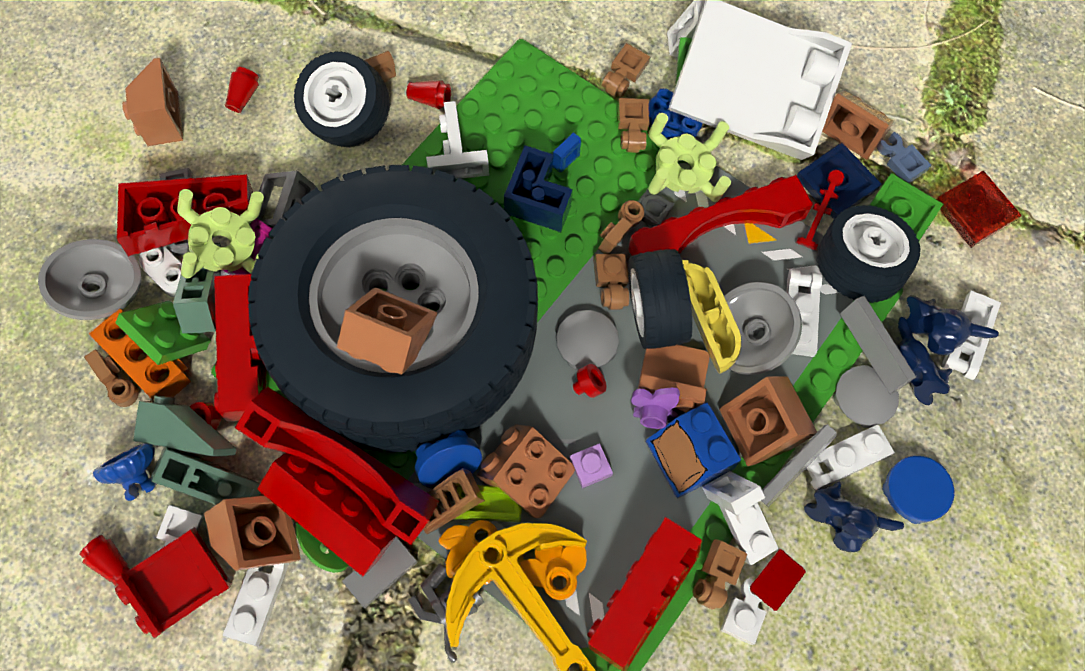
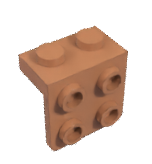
(677, 368)
(527, 469)

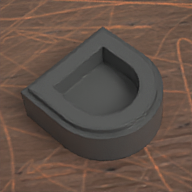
(655, 209)

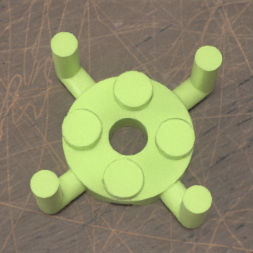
(692, 151)
(218, 223)

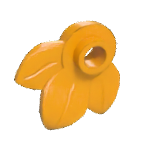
(462, 540)
(555, 563)

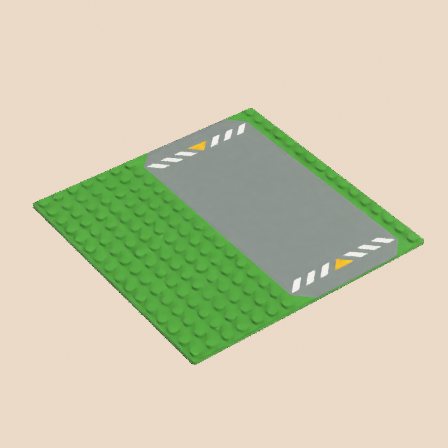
(539, 105)

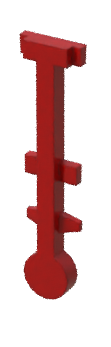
(835, 179)

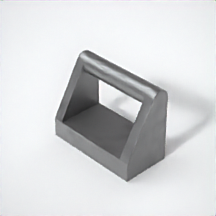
(294, 188)

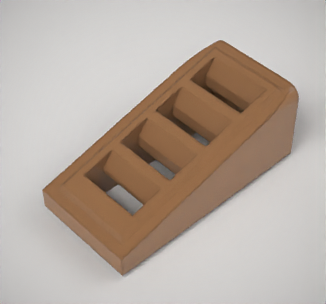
(473, 497)

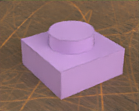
(591, 465)

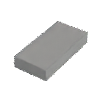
(382, 575)

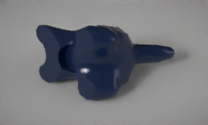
(944, 327)
(928, 376)
(851, 521)

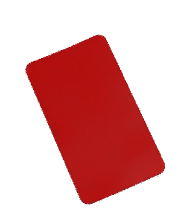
(777, 580)

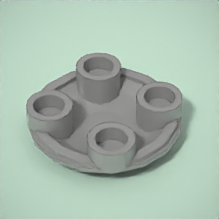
(587, 339)
(865, 397)

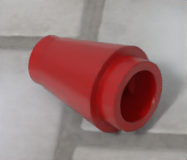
(241, 88)
(429, 93)
(104, 558)

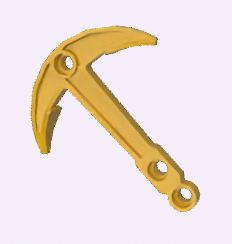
(515, 586)

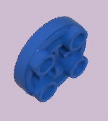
(677, 123)
(446, 457)
(919, 489)

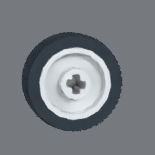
(341, 99)
(868, 253)
(660, 298)

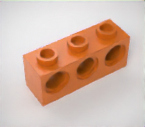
(144, 371)

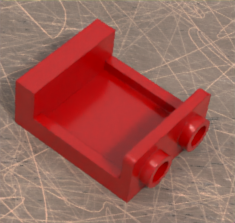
(172, 583)

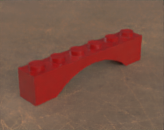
(773, 205)
(286, 428)

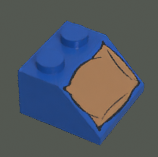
(693, 450)

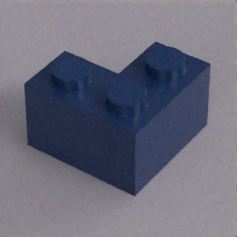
(533, 196)

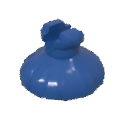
(128, 469)

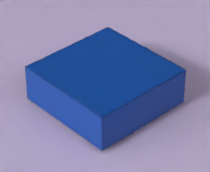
(566, 152)

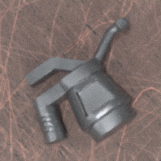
(439, 605)

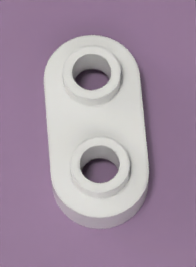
(162, 269)

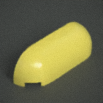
(713, 317)

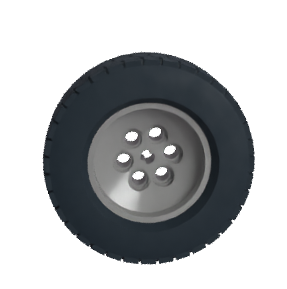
(386, 235)

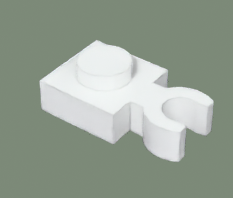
(177, 522)
(744, 616)

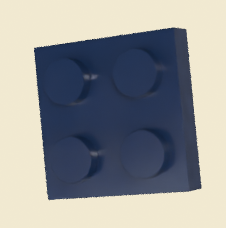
(857, 182)

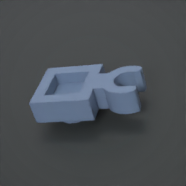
(904, 162)

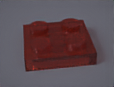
(978, 209)

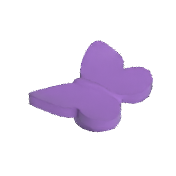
(655, 408)

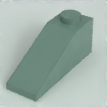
(196, 301)
(179, 428)
(200, 477)

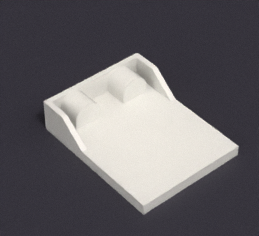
(760, 78)

